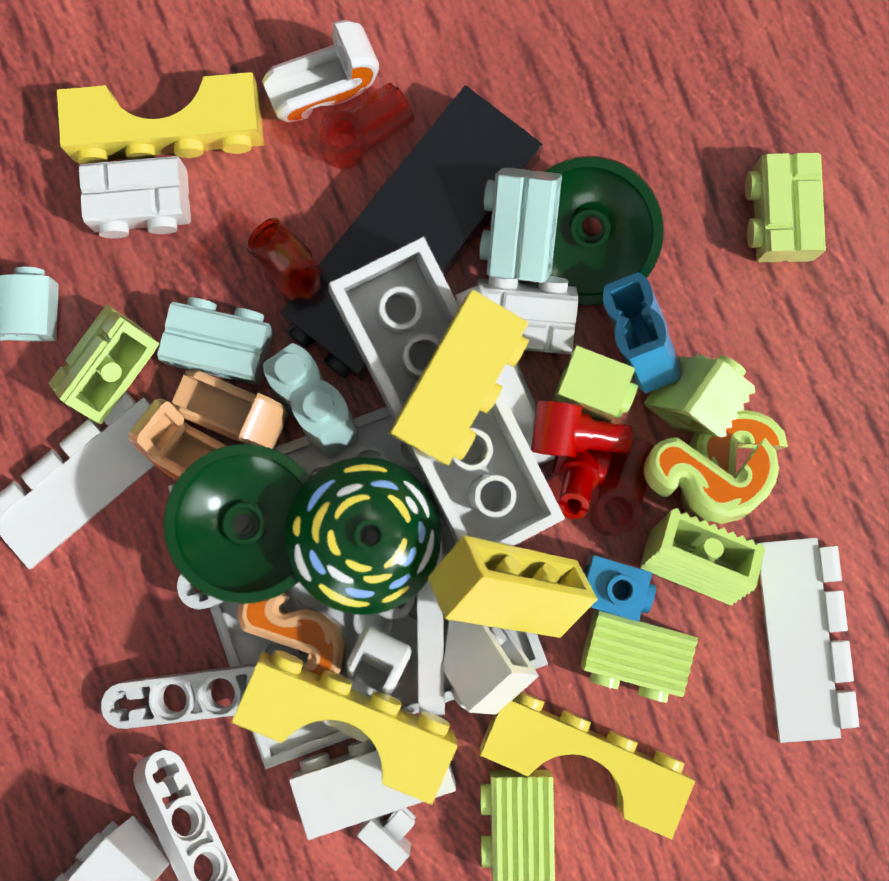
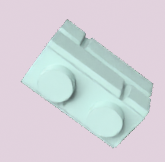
(521, 224)
(216, 341)

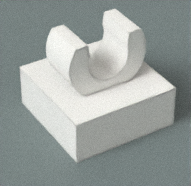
(387, 836)

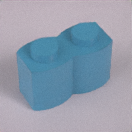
(642, 332)

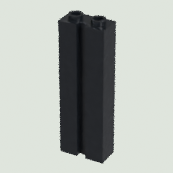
(429, 196)

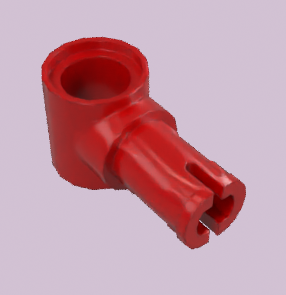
(565, 431)
(579, 478)

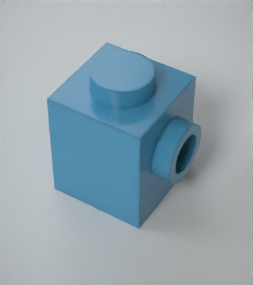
(620, 587)

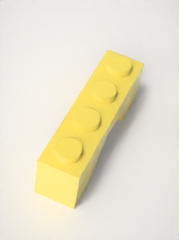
(220, 116)
(287, 697)
(647, 788)

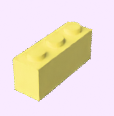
(460, 379)
(511, 588)

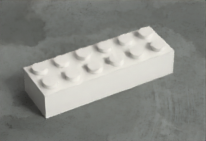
(396, 321)

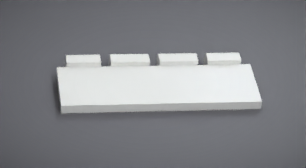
(74, 490)
(798, 641)

